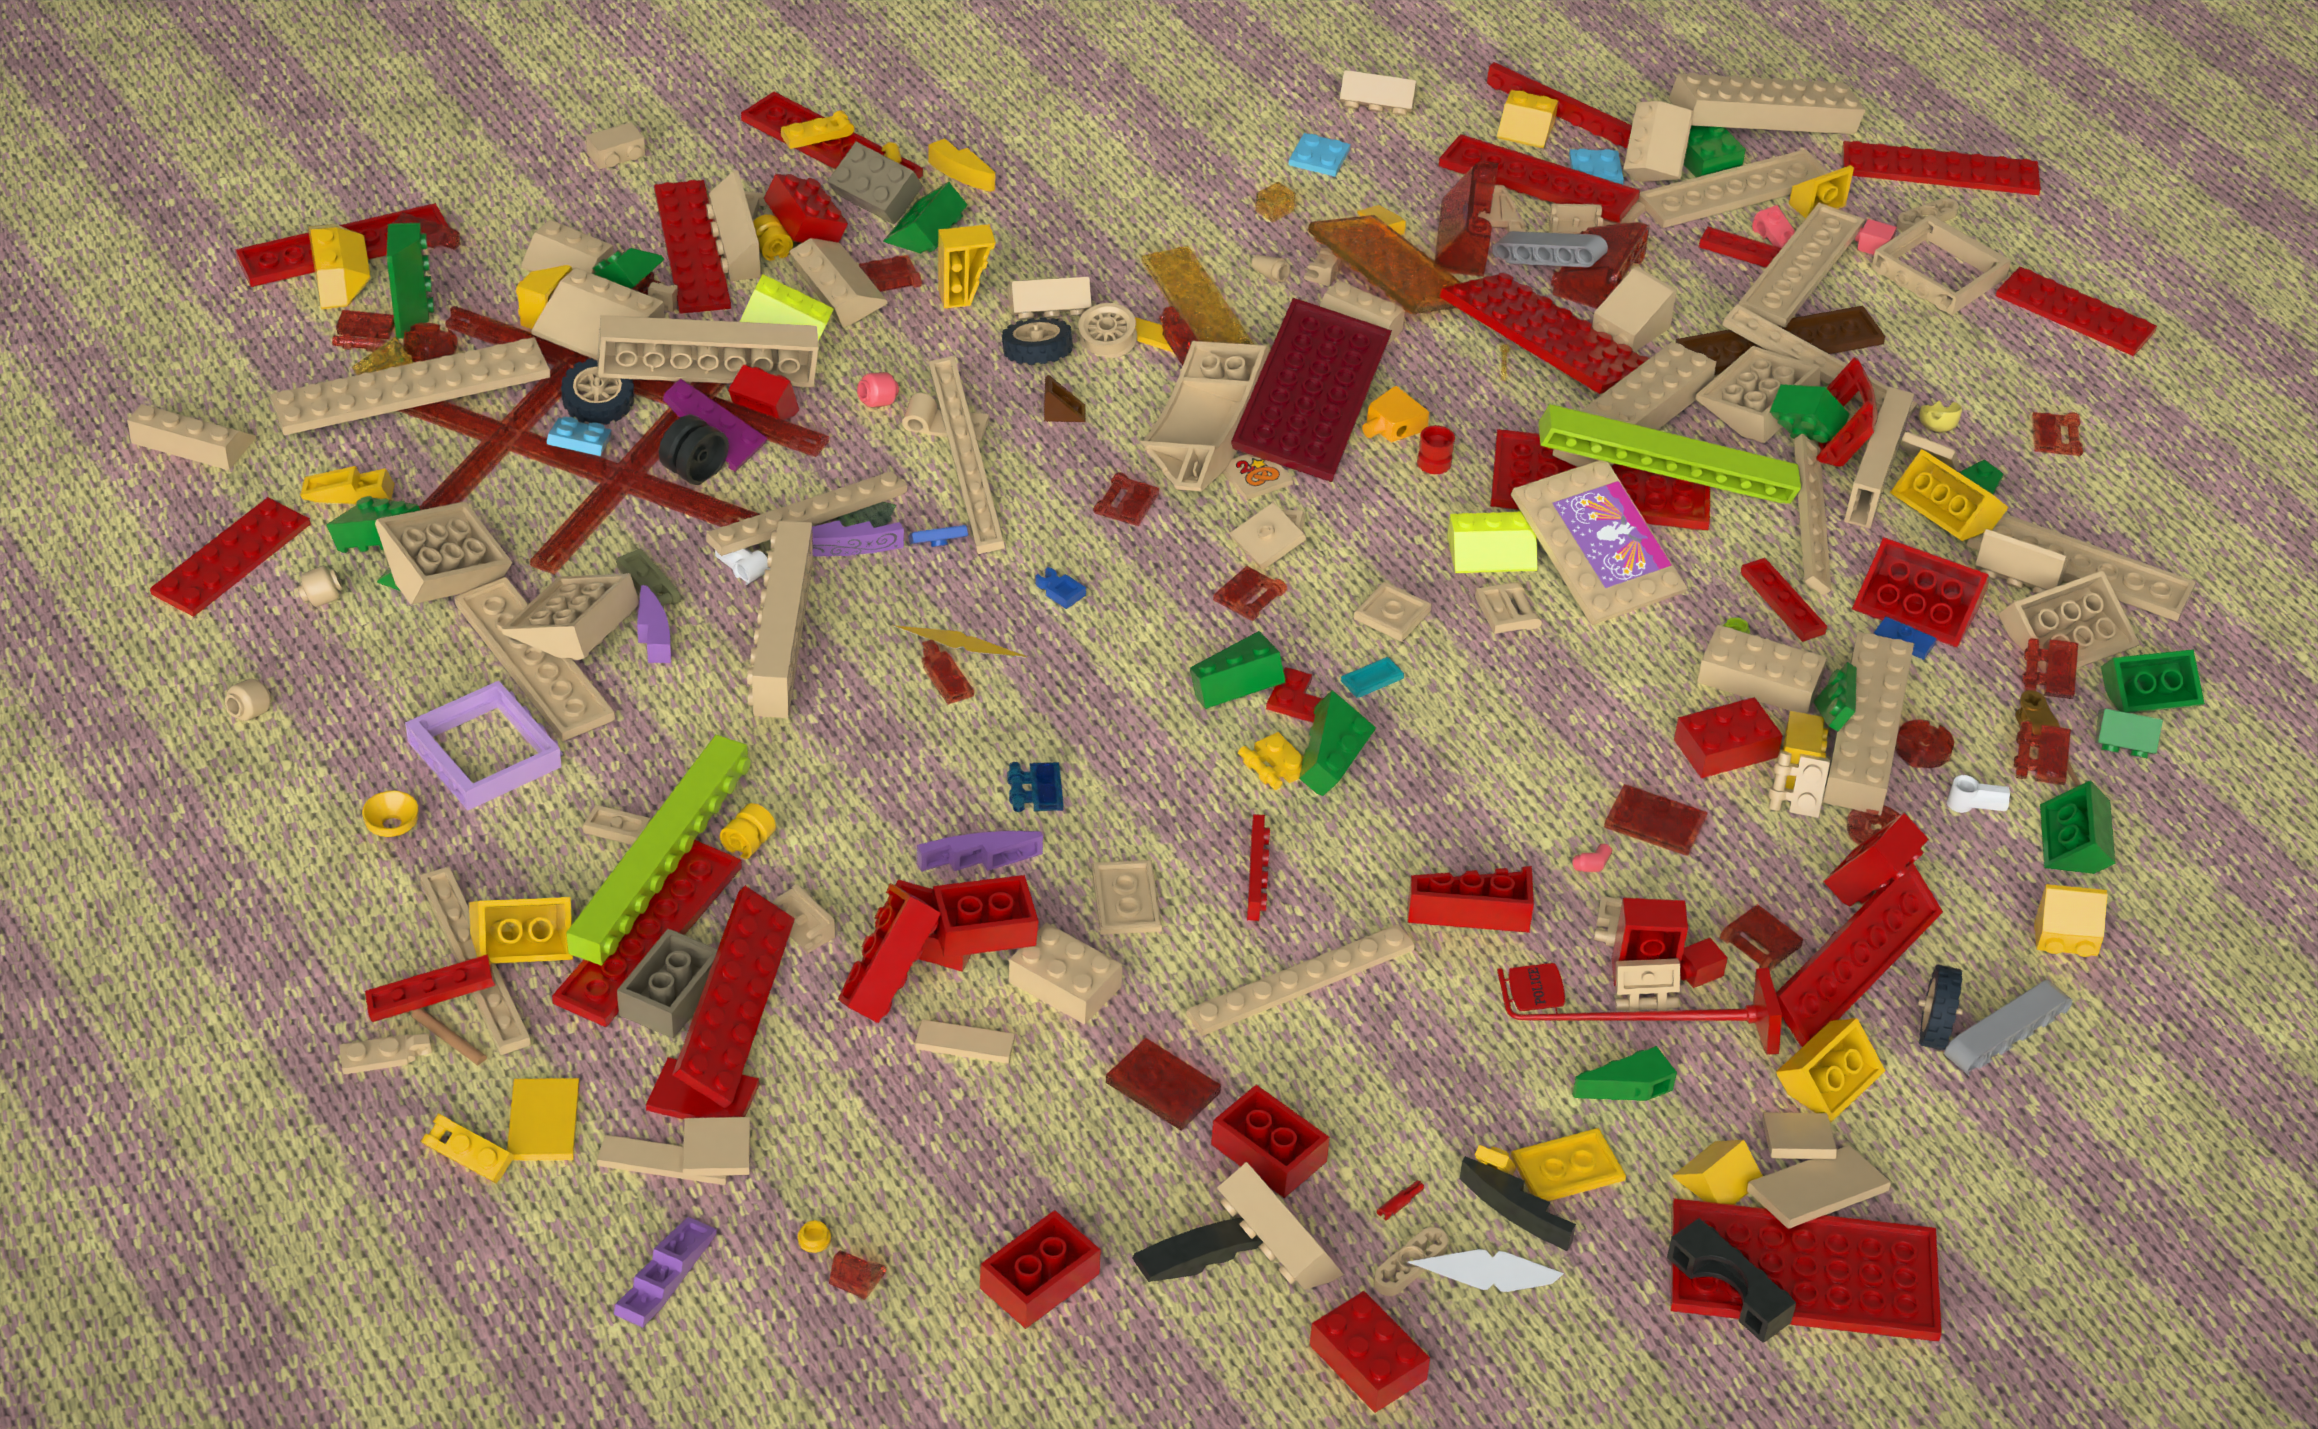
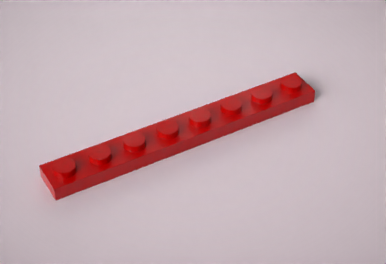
(1568, 108)

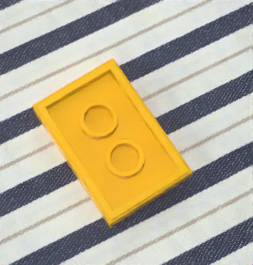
(543, 1119)
(1568, 1165)

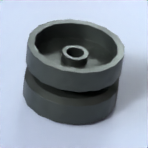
(693, 449)

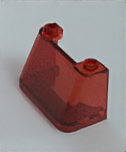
(1462, 235)
(1595, 283)

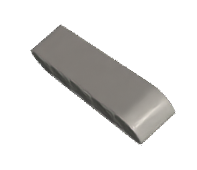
(1550, 248)
(2007, 1025)

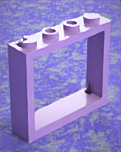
(423, 729)

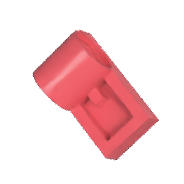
(1773, 225)

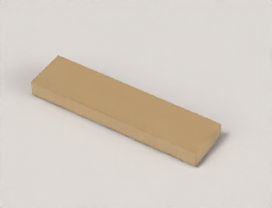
(648, 1158)

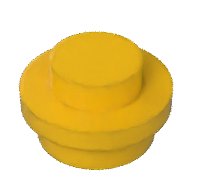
(814, 1236)

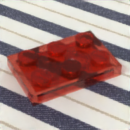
(1655, 820)
(1163, 1084)

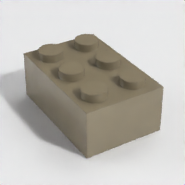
(875, 183)
(667, 984)

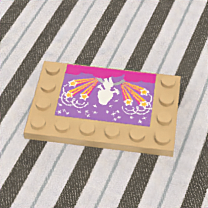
(1598, 541)

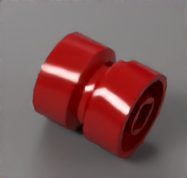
(1435, 449)

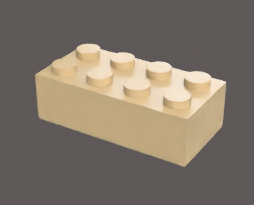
(1762, 669)

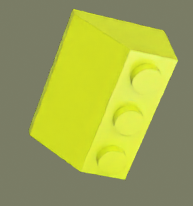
(781, 304)
(1491, 542)

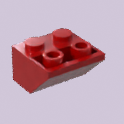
(764, 393)

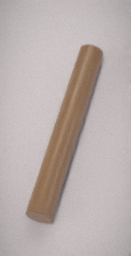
(448, 1036)

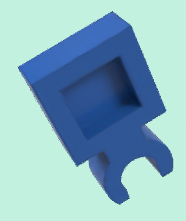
(1062, 589)

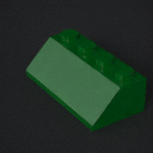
(408, 276)

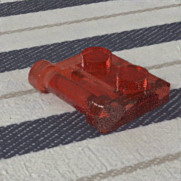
(892, 273)
(2048, 437)
(1133, 505)
(1244, 587)
(1765, 931)

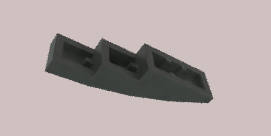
(1507, 1197)
(1193, 1250)

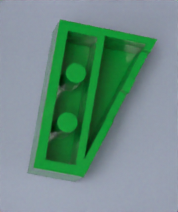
(358, 525)
(1237, 671)
(1334, 743)

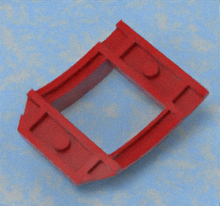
(1861, 425)

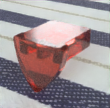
(855, 1274)

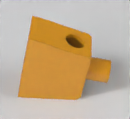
(1395, 416)

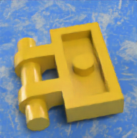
(1279, 754)

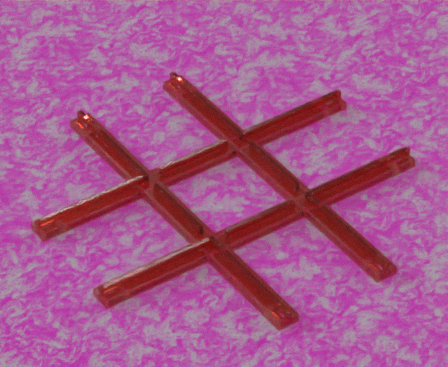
(615, 478)

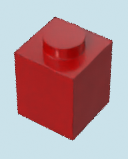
(1702, 963)

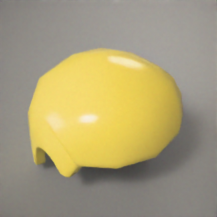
(1939, 417)

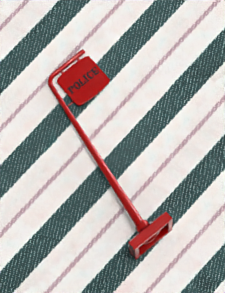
(1542, 988)

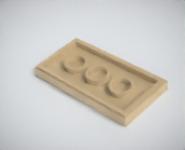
(1818, 1187)

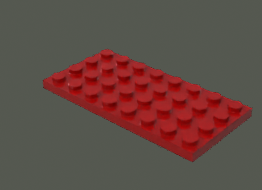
(1545, 330)
(1659, 498)
(1833, 1267)

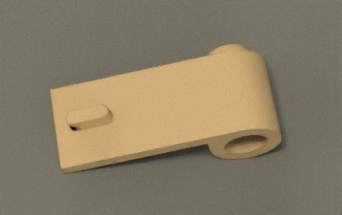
(925, 418)

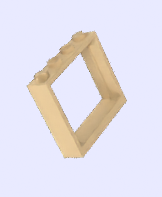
(1954, 242)

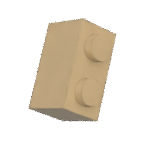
(615, 145)

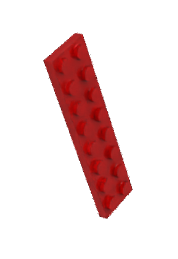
(778, 111)
(1942, 167)
(1541, 177)
(691, 247)
(293, 254)
(679, 904)
(1857, 955)
(734, 997)

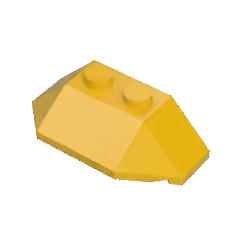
(338, 264)

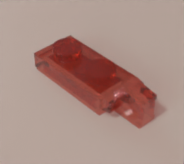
(436, 233)
(1177, 333)
(945, 674)

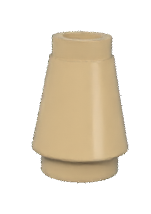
(1271, 267)

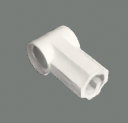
(745, 564)
(1969, 794)

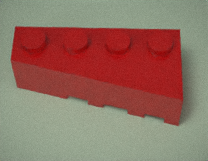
(1473, 900)
(889, 954)

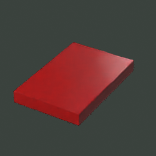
(682, 1101)

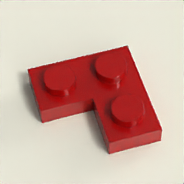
(1291, 696)

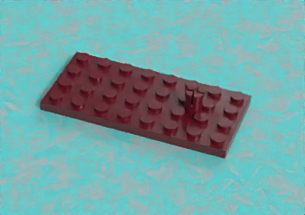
(1311, 389)

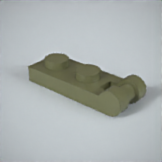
(647, 573)

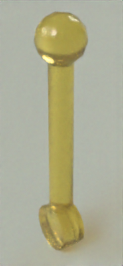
(1504, 349)

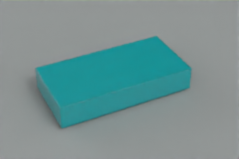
(1372, 677)

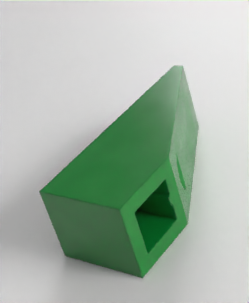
(1632, 1078)

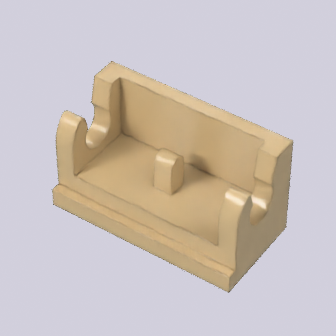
(1574, 217)
(1324, 268)
(812, 923)

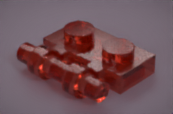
(363, 324)
(2060, 667)
(2051, 754)

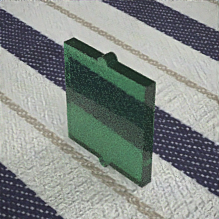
(877, 514)

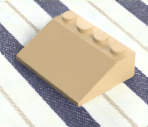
(576, 306)
(1748, 389)
(440, 552)
(2073, 612)
(574, 614)

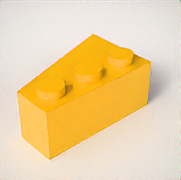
(961, 261)
(1804, 736)

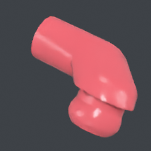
(1592, 861)

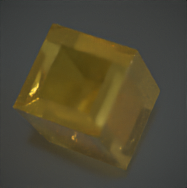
(1275, 202)

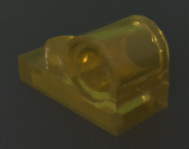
(388, 355)

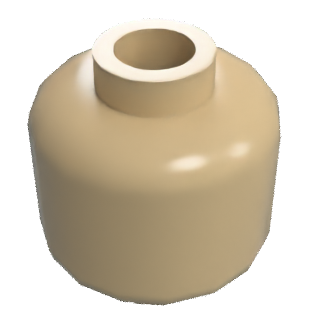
(320, 586)
(247, 700)

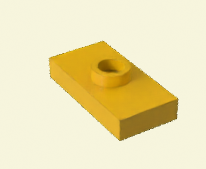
(1495, 1158)

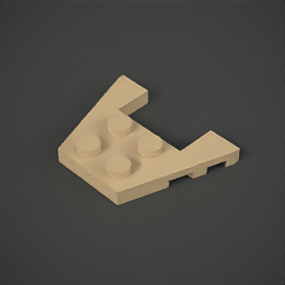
(1502, 213)

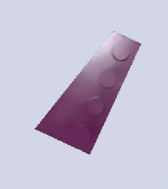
(742, 438)

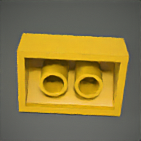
(521, 929)
(1832, 1068)

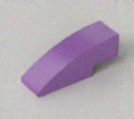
(653, 627)

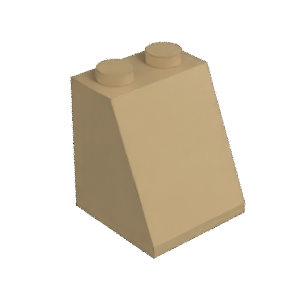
(1636, 310)

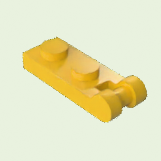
(817, 130)
(468, 1149)

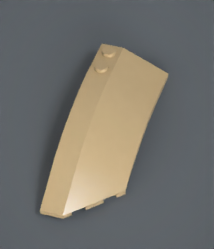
(1208, 407)

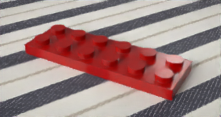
(2076, 311)
(230, 556)

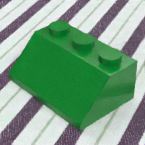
(920, 225)
(2153, 681)
(2078, 830)

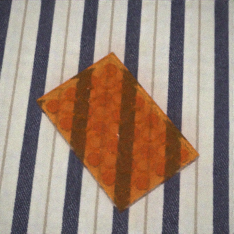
(1386, 261)

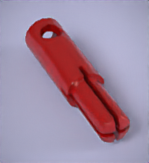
(1400, 1200)

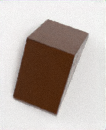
(1061, 404)

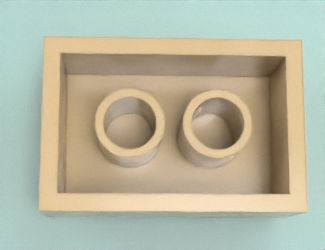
(1066, 973)

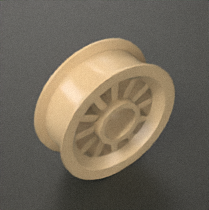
(1108, 330)

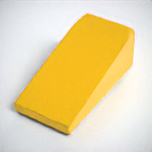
(1391, 219)

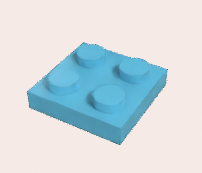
(1319, 154)
(1598, 163)
(577, 436)

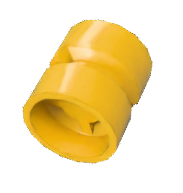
(772, 237)
(748, 830)

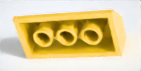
(1948, 497)

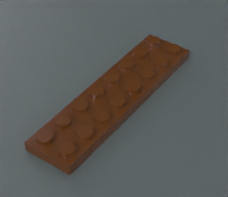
(1828, 331)

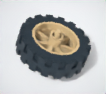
(1037, 341)
(602, 407)
(1940, 1007)

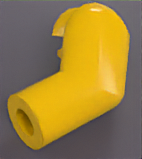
(892, 151)

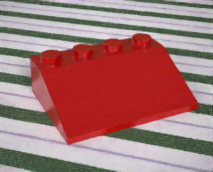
(1922, 591)

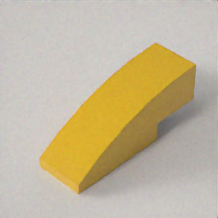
(961, 165)
(347, 486)

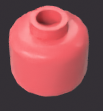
(877, 389)

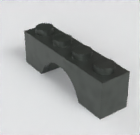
(1704, 1253)

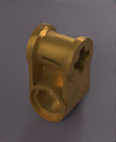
(2035, 710)

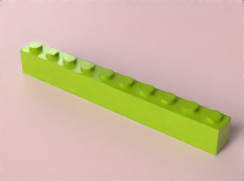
(1669, 454)
(658, 850)

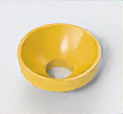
(387, 806)

